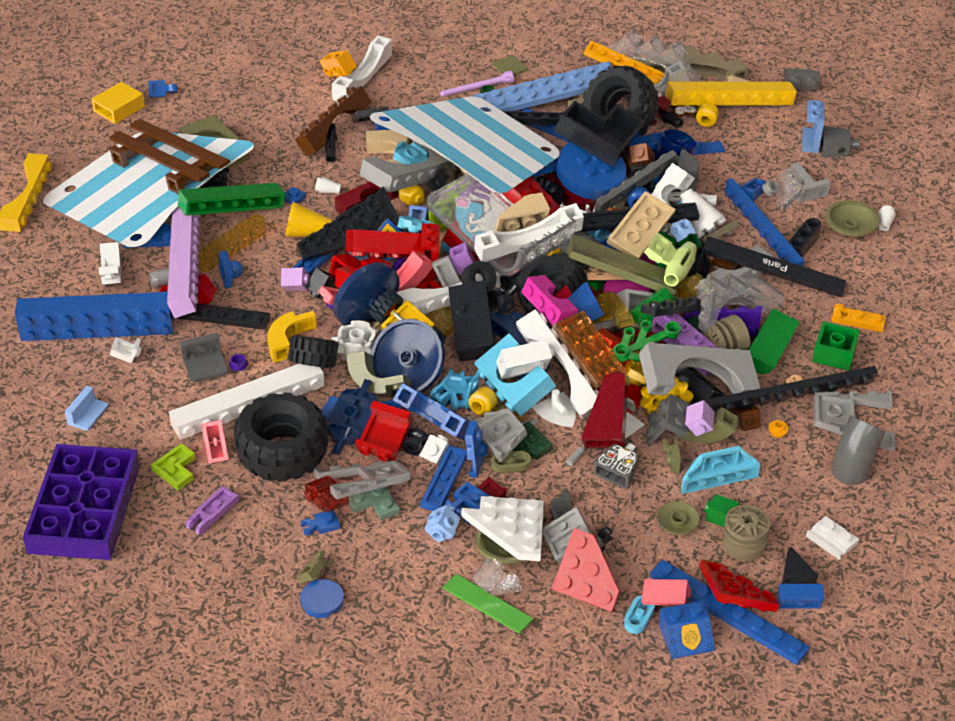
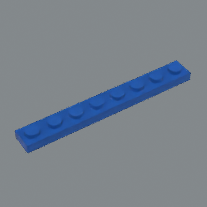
(761, 223)
(737, 616)

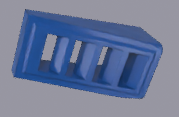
(753, 190)

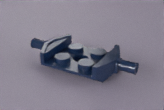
(346, 428)

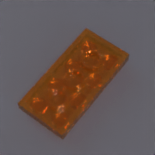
(588, 347)

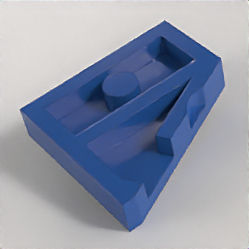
(475, 447)

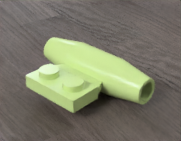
(677, 261)

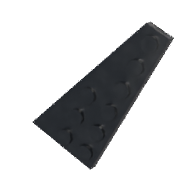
(362, 216)

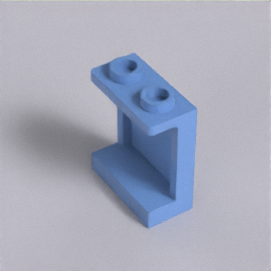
(812, 136)

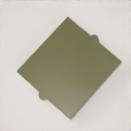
(510, 63)

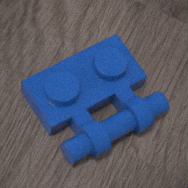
(467, 496)

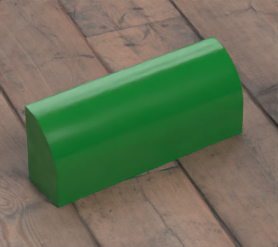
(772, 341)

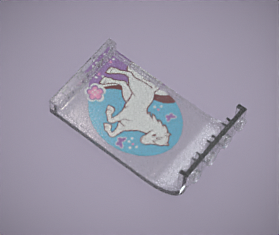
(473, 210)

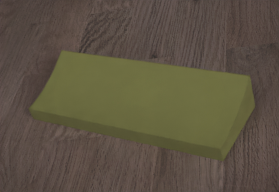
(617, 263)

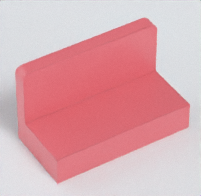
(665, 592)

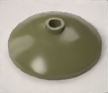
(852, 218)
(492, 550)

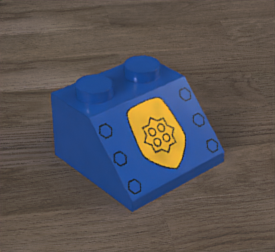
(686, 629)

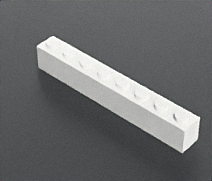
(230, 403)

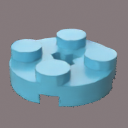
(409, 153)
(410, 223)

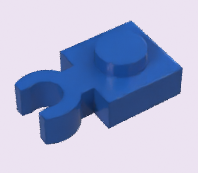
(323, 522)

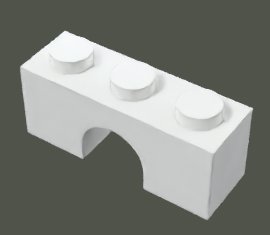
(673, 179)

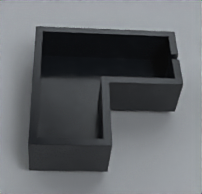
(600, 136)

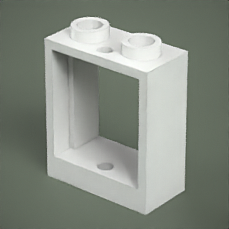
(524, 358)

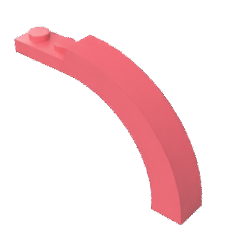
(410, 275)

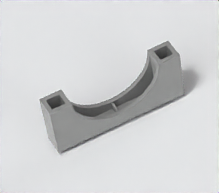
(400, 176)
(730, 365)

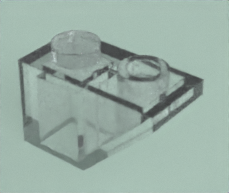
(494, 579)

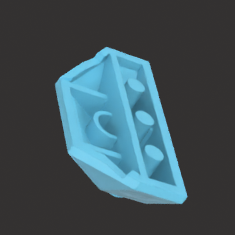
(719, 469)

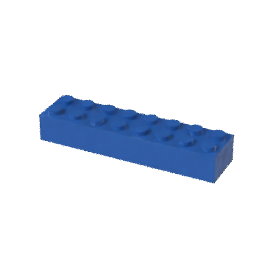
(94, 316)

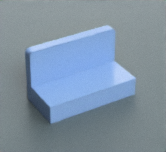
(85, 409)

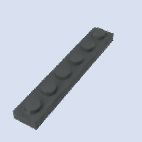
(640, 179)

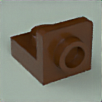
(748, 417)

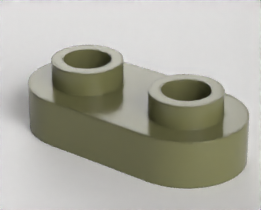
(514, 462)

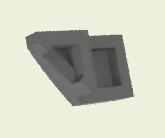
(561, 505)

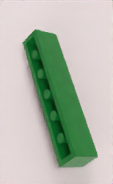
(230, 198)

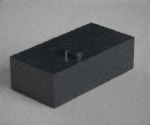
(471, 320)

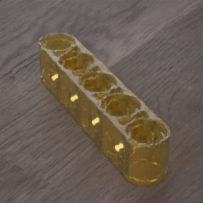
(231, 241)

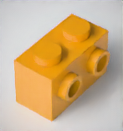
(338, 64)

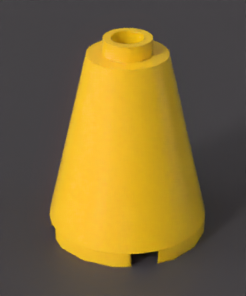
(304, 221)

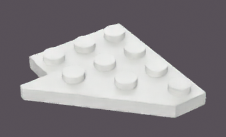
(511, 524)

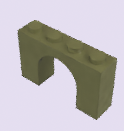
(213, 127)

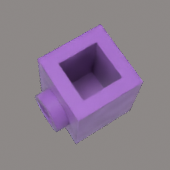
(461, 257)

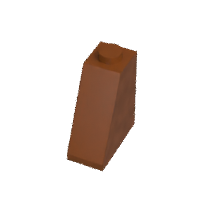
(637, 156)

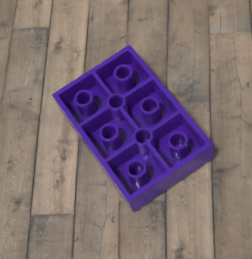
(82, 502)

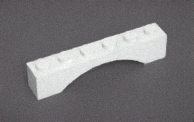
(378, 53)
(497, 244)
(431, 299)
(534, 329)

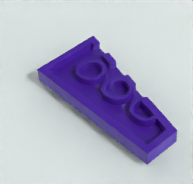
(750, 317)

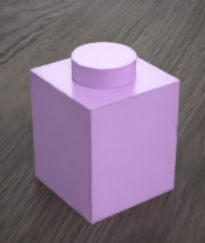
(294, 279)
(700, 418)

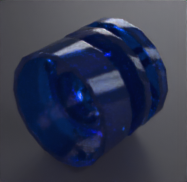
(675, 140)

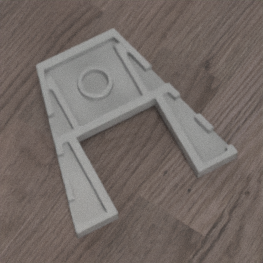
(834, 410)
(374, 475)

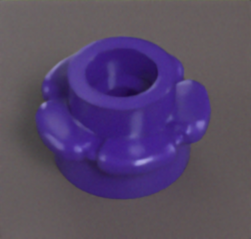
(238, 362)

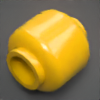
(707, 115)
(412, 195)
(482, 401)

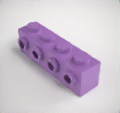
(687, 336)

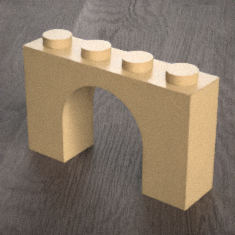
(384, 142)

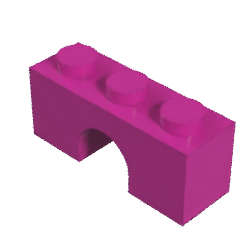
(539, 292)

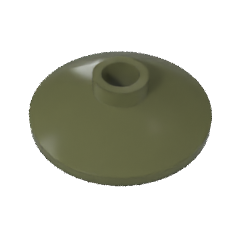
(678, 511)

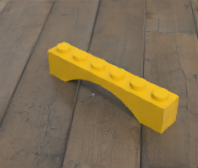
(14, 214)

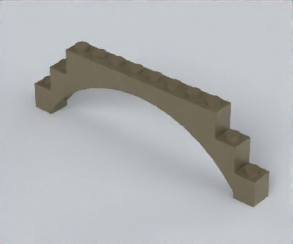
(705, 65)

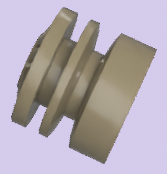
(729, 333)
(746, 532)

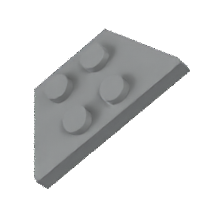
(500, 432)

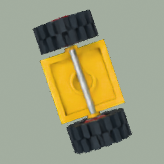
(391, 309)

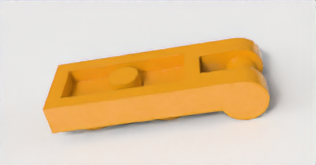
(858, 318)

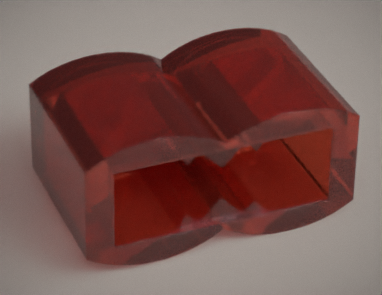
(319, 494)

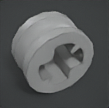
(770, 188)

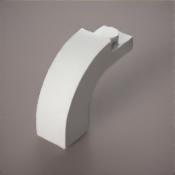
(110, 263)

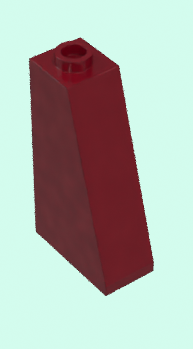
(608, 416)

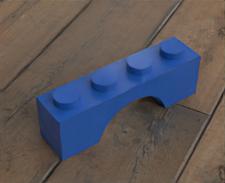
(432, 411)

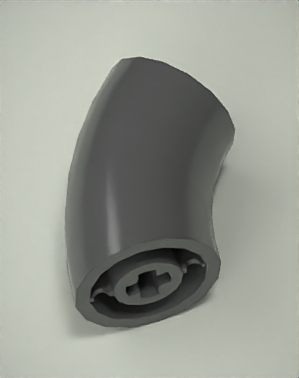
(856, 451)

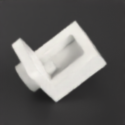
(125, 350)
(435, 449)

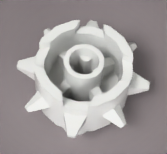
(355, 338)

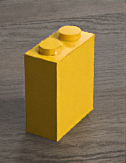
(118, 102)

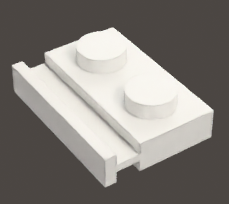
(832, 537)

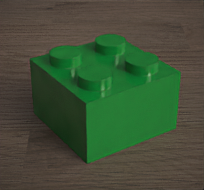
(836, 345)

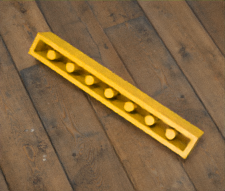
(731, 93)

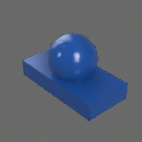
(228, 269)

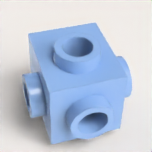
(442, 524)

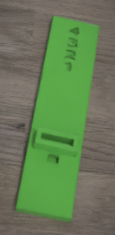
(488, 603)

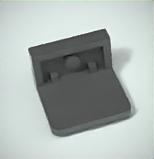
(802, 78)
(203, 358)
(669, 416)

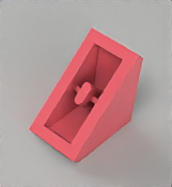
(214, 441)

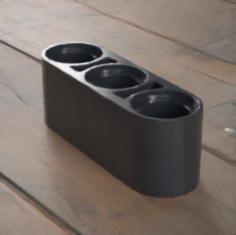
(806, 236)

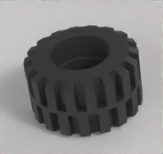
(313, 351)

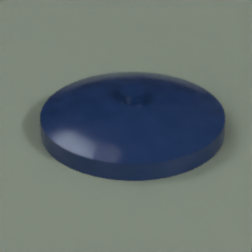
(361, 291)
(409, 350)

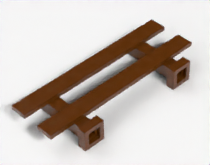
(151, 134)

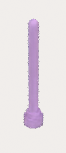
(507, 78)

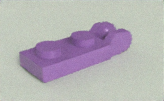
(212, 509)

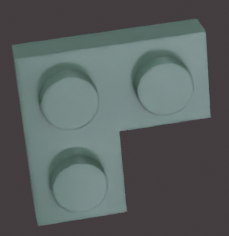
(378, 498)

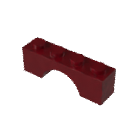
(358, 195)

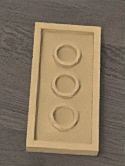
(640, 225)

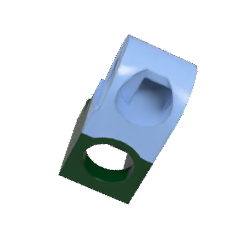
(685, 233)

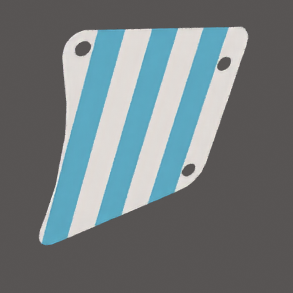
(482, 143)
(133, 197)

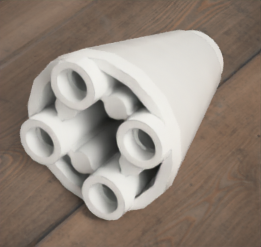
(708, 213)

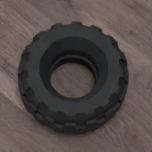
(620, 81)
(279, 417)

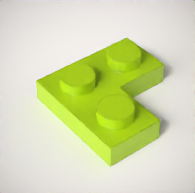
(171, 466)

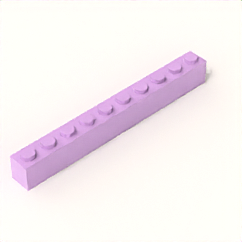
(183, 263)

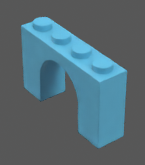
(520, 394)

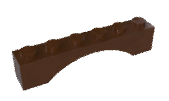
(314, 136)

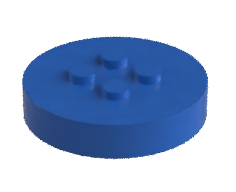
(586, 173)

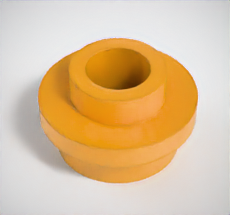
(778, 428)

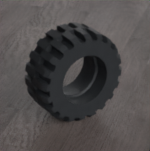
(558, 269)

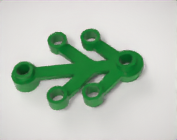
(625, 352)

